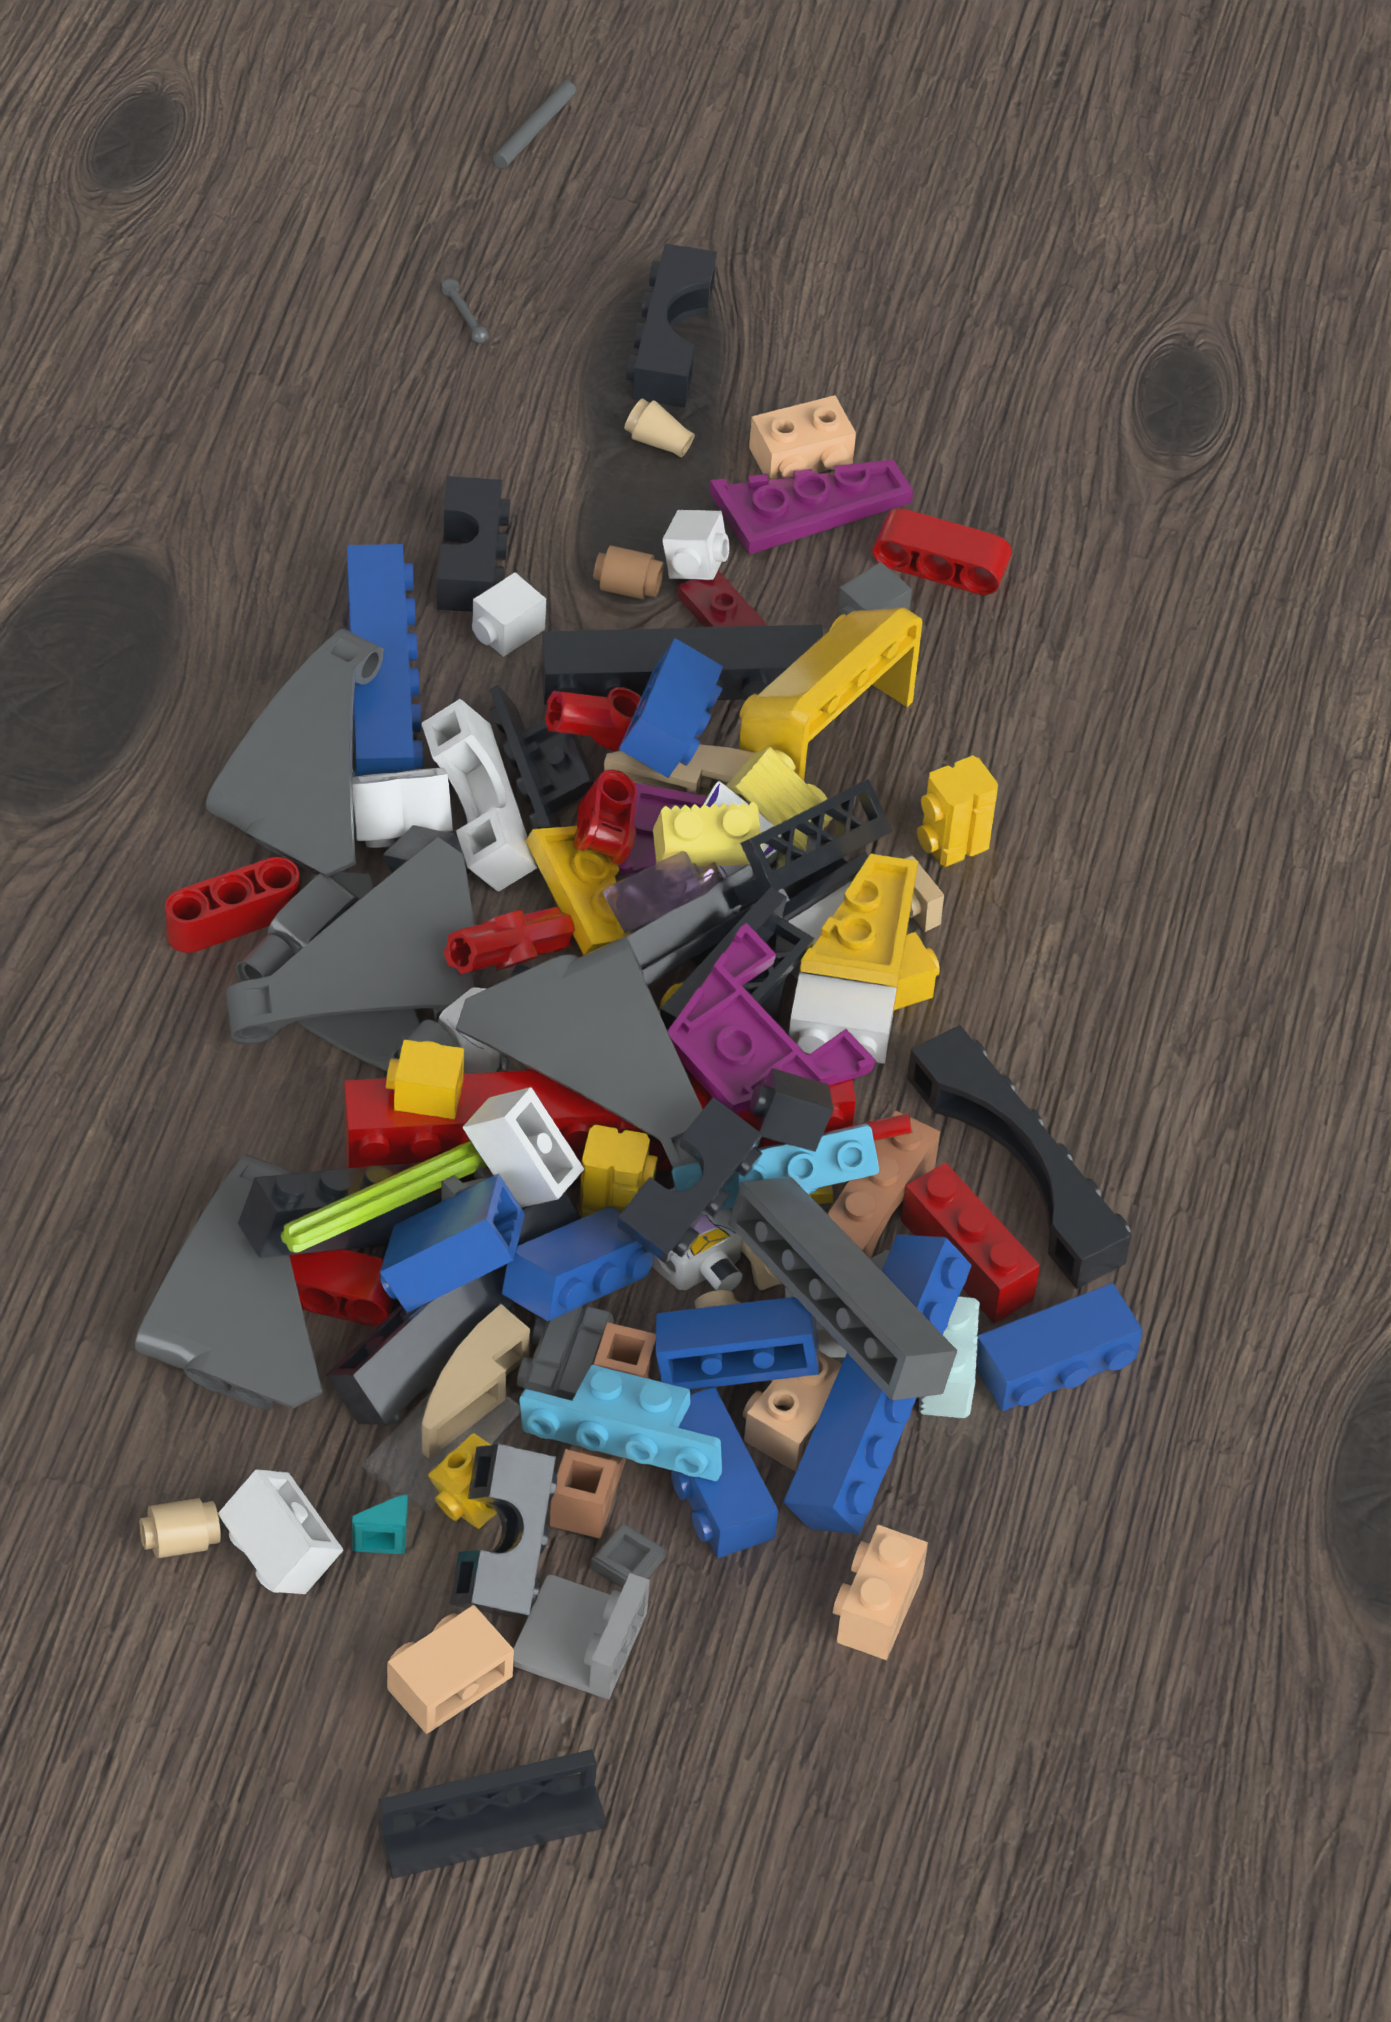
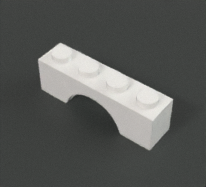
(494, 829)

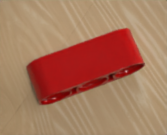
(942, 551)
(229, 904)
(342, 1286)

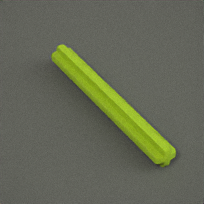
(380, 1197)

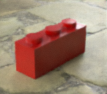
(1001, 1270)

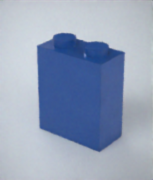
(452, 1243)

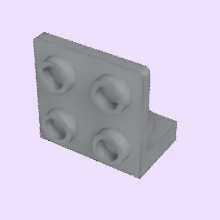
(582, 1633)

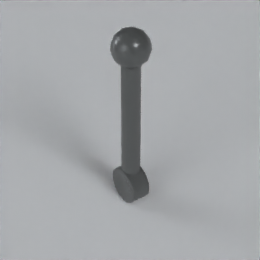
(450, 288)

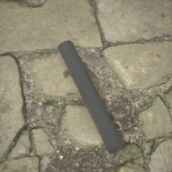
(534, 124)

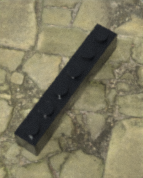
(964, 1085)

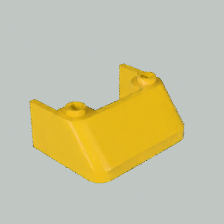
(857, 652)

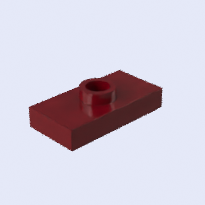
(717, 603)

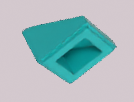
(382, 1527)

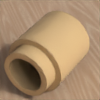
(180, 1527)

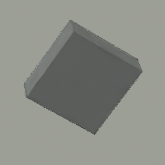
(627, 1553)

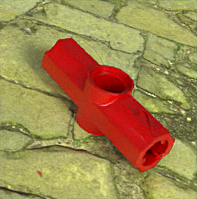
(594, 716)
(509, 940)

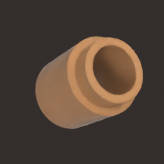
(628, 572)

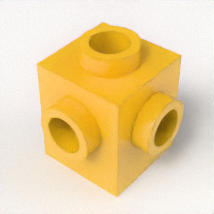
(453, 1482)

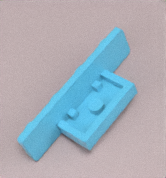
(838, 1158)
(625, 1419)

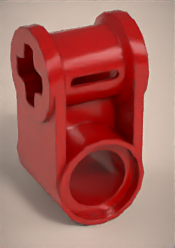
(608, 817)

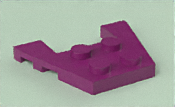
(735, 1043)

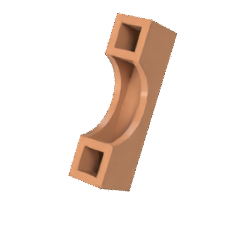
(871, 1200)
(589, 1477)

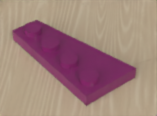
(791, 508)

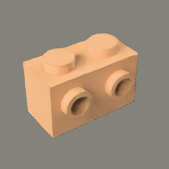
(802, 438)
(787, 1413)
(881, 1592)
(449, 1668)

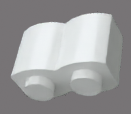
(394, 802)

